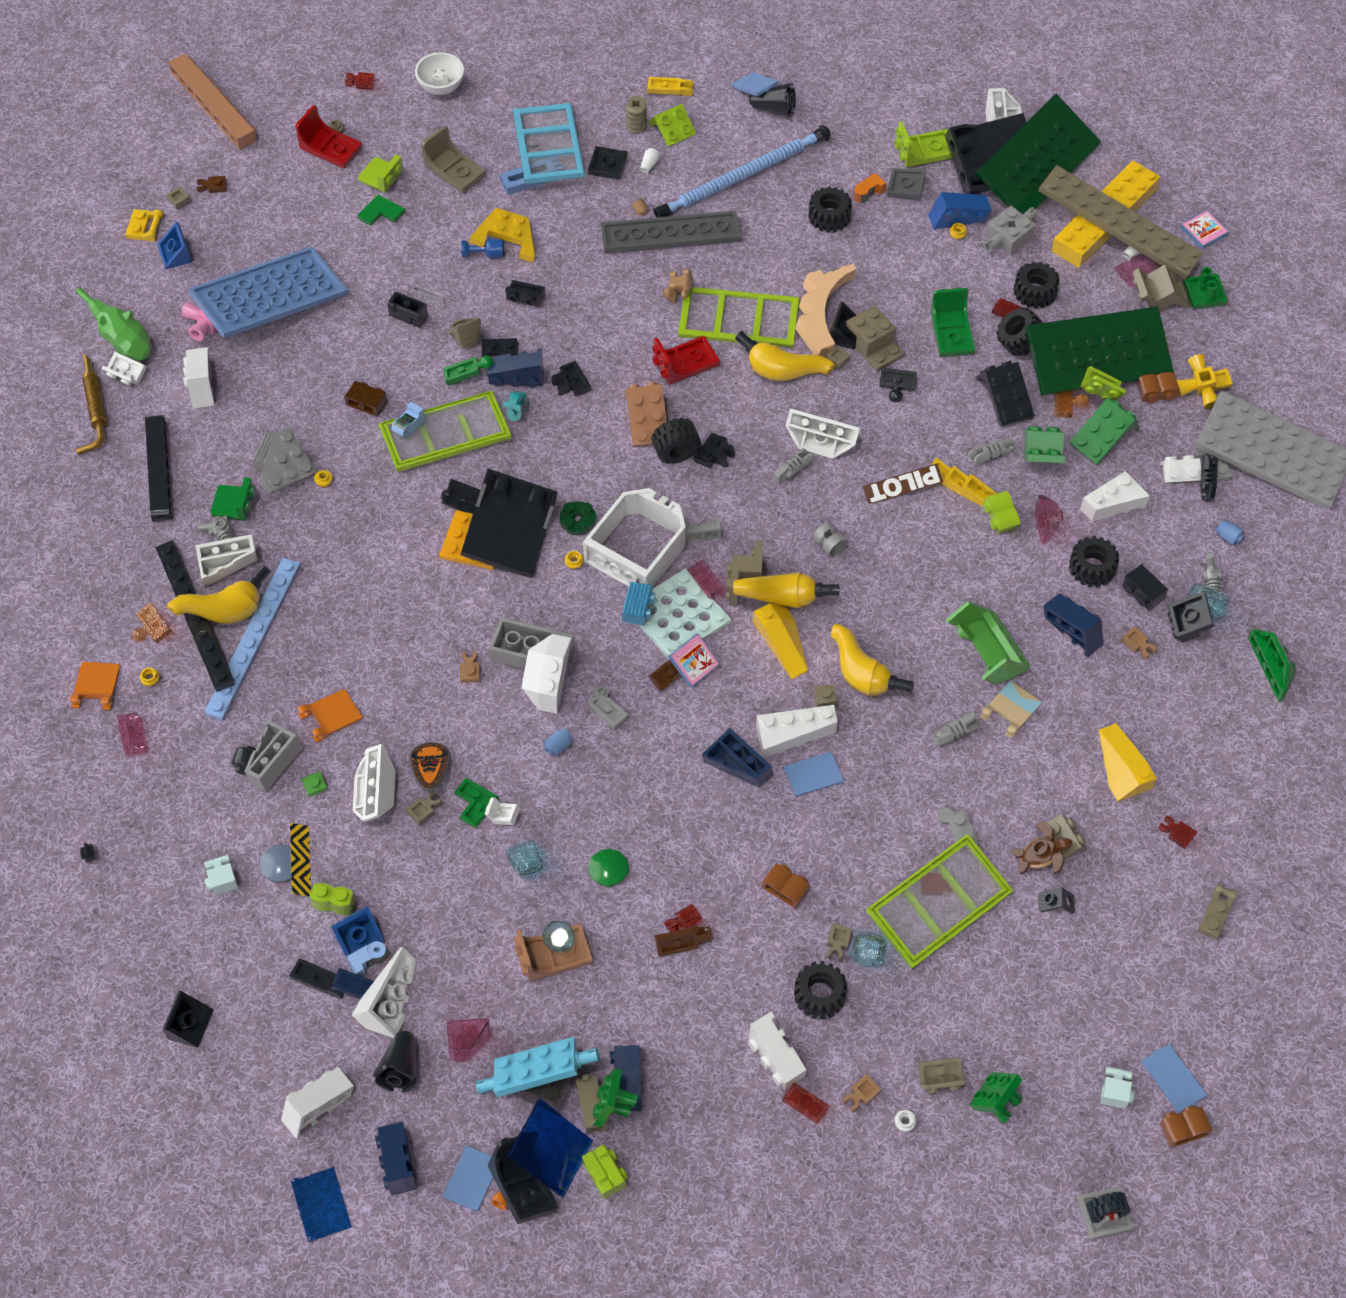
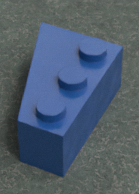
(958, 208)

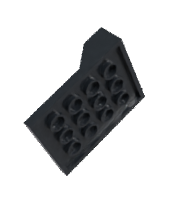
(975, 144)
(509, 523)

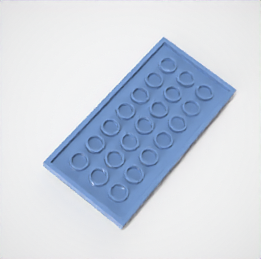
(267, 292)

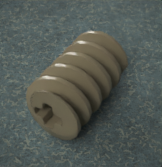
(636, 114)

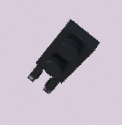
(314, 977)

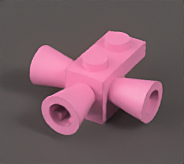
(203, 324)

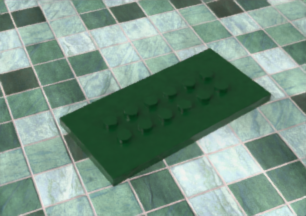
(1030, 155)
(1116, 343)

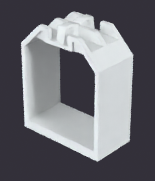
(619, 567)

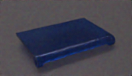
(320, 1204)

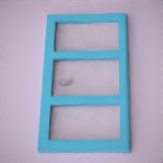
(548, 143)

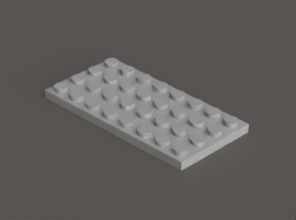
(1273, 450)

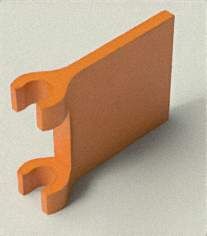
(95, 682)
(331, 714)

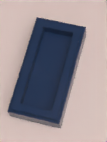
(351, 983)

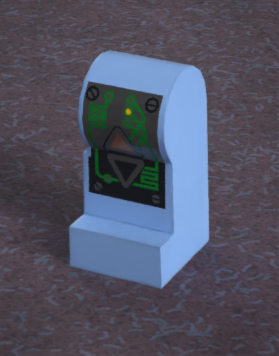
(409, 420)
(366, 957)

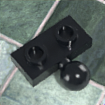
(897, 380)

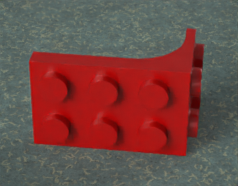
(323, 141)
(684, 359)

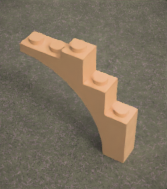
(812, 323)

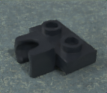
(570, 379)
(714, 450)

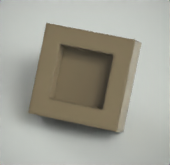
(178, 197)
(838, 356)

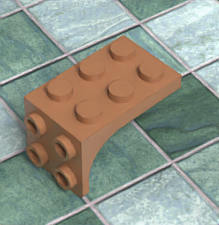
(645, 411)
(541, 962)

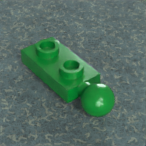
(466, 369)

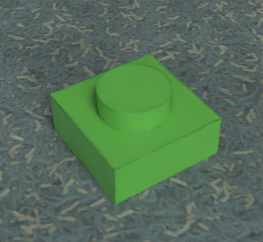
(314, 784)

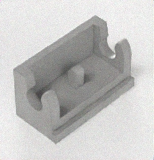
(703, 531)

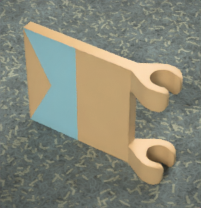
(1014, 705)

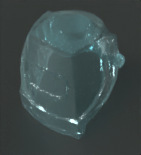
(1217, 600)
(526, 859)
(869, 948)

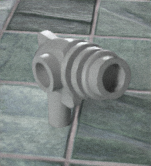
(219, 527)
(1212, 574)

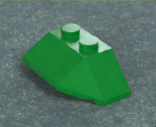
(1273, 660)

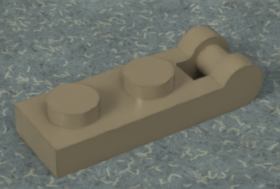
(1217, 911)

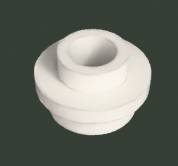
(905, 1114)

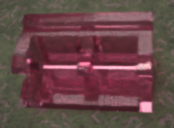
(706, 580)
(132, 734)

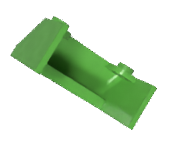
(991, 641)

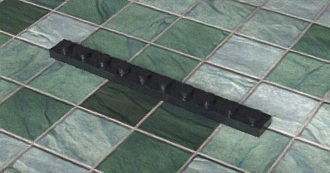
(198, 625)

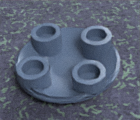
(276, 863)

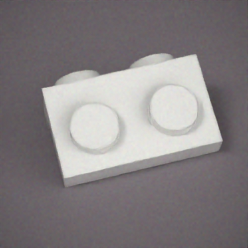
(125, 368)
(1181, 470)

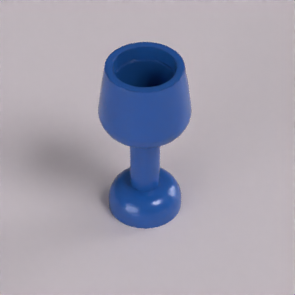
(494, 248)

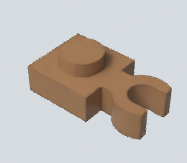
(1136, 640)
(470, 669)
(864, 1091)

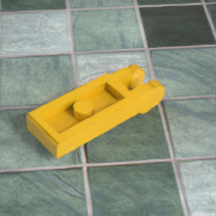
(671, 86)

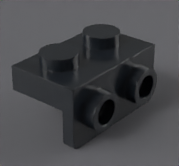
(525, 293)

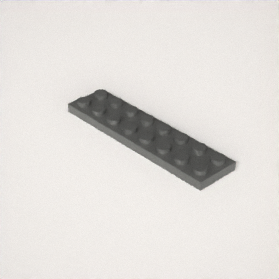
(670, 231)

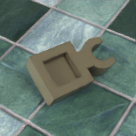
(421, 809)
(839, 940)

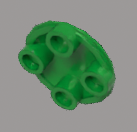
(608, 867)

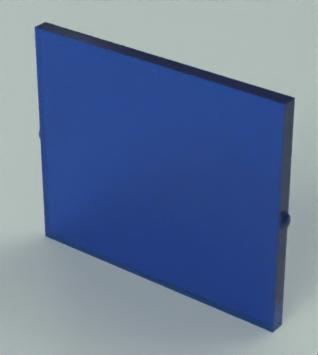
(550, 1147)

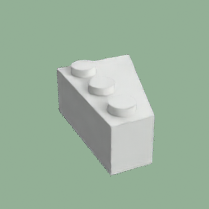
(198, 377)
(1114, 497)
(225, 557)
(775, 1052)
(315, 1099)

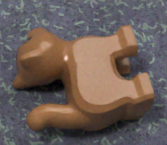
(678, 284)

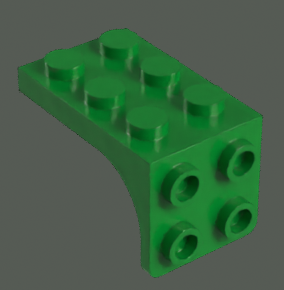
(951, 322)
(1104, 430)

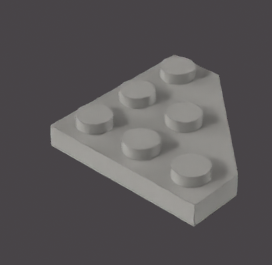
(285, 462)

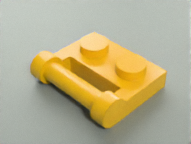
(139, 223)

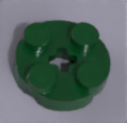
(575, 509)

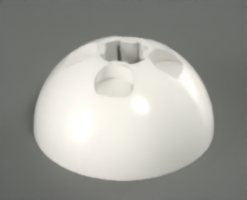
(439, 73)

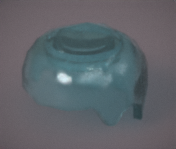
(558, 936)

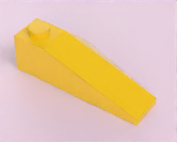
(782, 636)
(1125, 766)

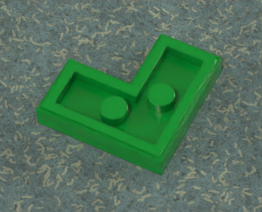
(380, 207)
(478, 801)

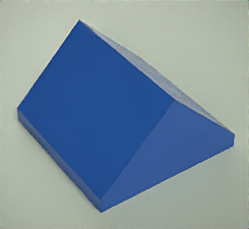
(174, 248)
(356, 931)

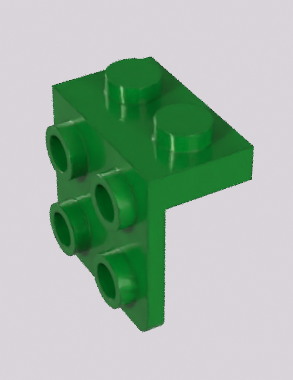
(233, 500)

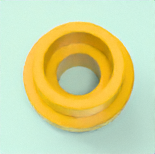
(961, 231)
(325, 481)
(573, 555)
(149, 672)

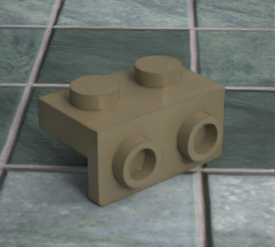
(1064, 828)
(941, 1073)

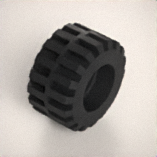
(830, 219)
(1036, 295)
(1013, 333)
(676, 440)
(1089, 572)
(820, 974)

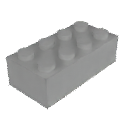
(515, 638)

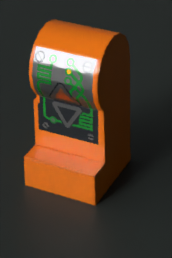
(869, 187)

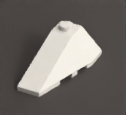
(383, 1002)

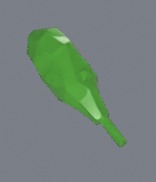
(119, 328)

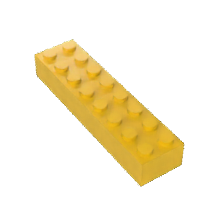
(1082, 238)

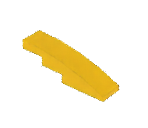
(964, 485)

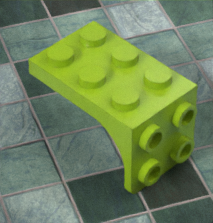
(921, 148)

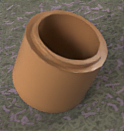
(640, 207)

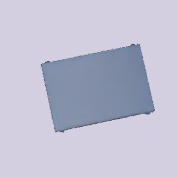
(813, 774)
(469, 1179)

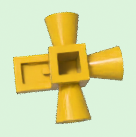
(1204, 381)

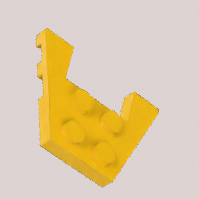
(508, 227)

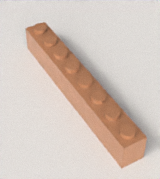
(213, 101)

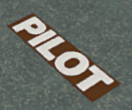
(903, 484)

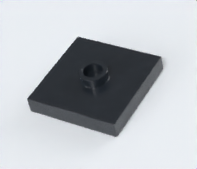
(607, 162)

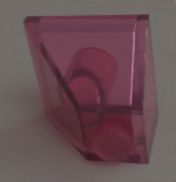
(1047, 518)
(467, 1037)

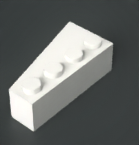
(794, 728)

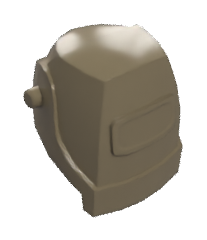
(466, 332)

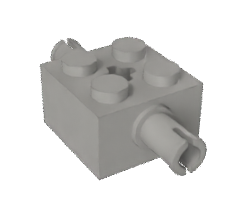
(1010, 230)

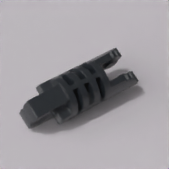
(1209, 476)

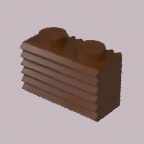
(366, 398)

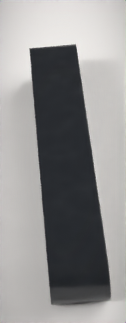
(157, 468)

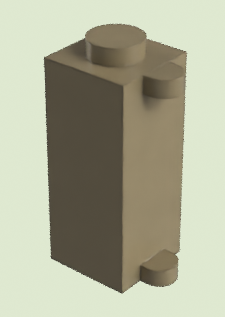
(587, 1089)

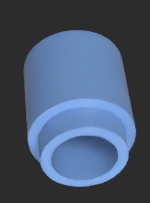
(1230, 532)
(558, 742)

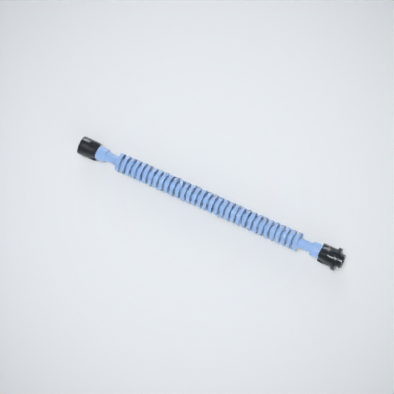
(743, 172)

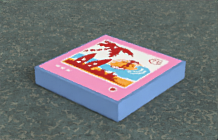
(1204, 229)
(693, 660)

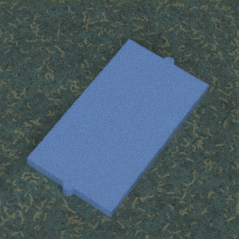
(754, 84)
(1173, 1078)

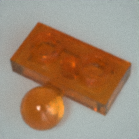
(1065, 401)
(152, 623)

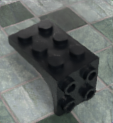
(1007, 392)
(521, 1190)

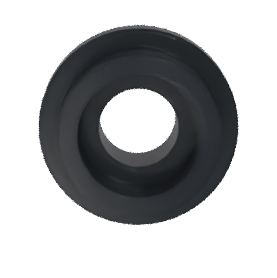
(87, 852)

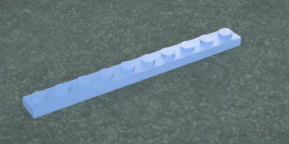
(254, 636)

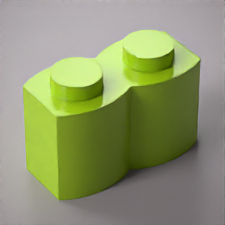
(1002, 512)
(327, 898)

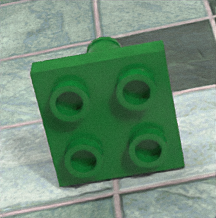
(1205, 290)
(996, 1092)
(612, 1099)

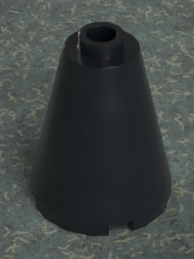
(777, 100)
(398, 1064)

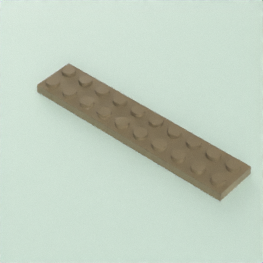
(1120, 221)

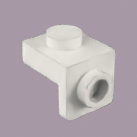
(502, 813)

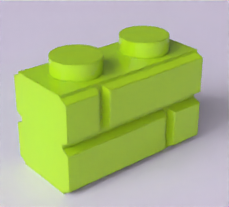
(604, 1171)

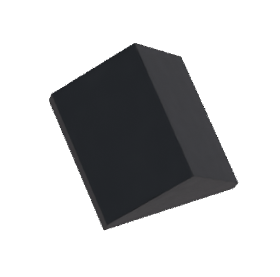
(839, 331)
(187, 1020)

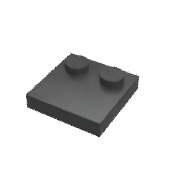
(906, 183)

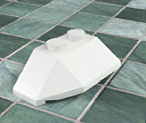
(1000, 104)
(821, 434)
(546, 672)
(374, 784)

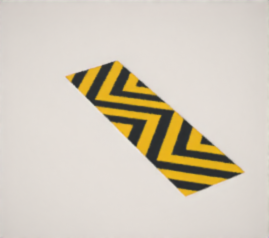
(300, 859)

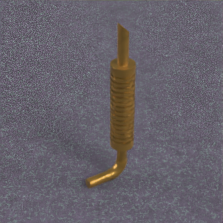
(95, 406)

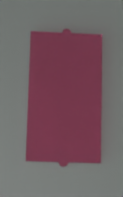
(1142, 262)

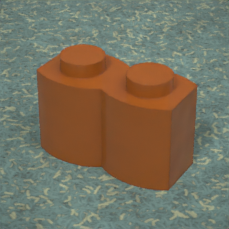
(1158, 387)
(786, 885)
(1185, 1126)

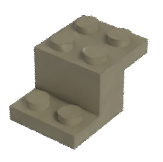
(1161, 288)
(875, 338)
(744, 567)

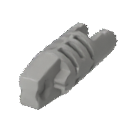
(992, 450)
(793, 466)
(955, 729)

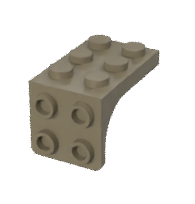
(448, 162)

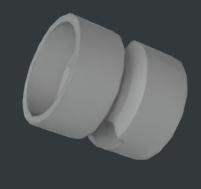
(830, 539)

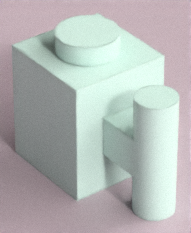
(221, 876)
(1115, 1090)

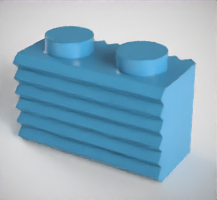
(637, 603)

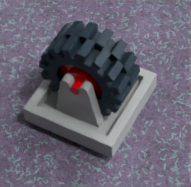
(1105, 1213)

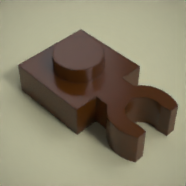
(213, 184)

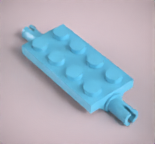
(536, 1067)

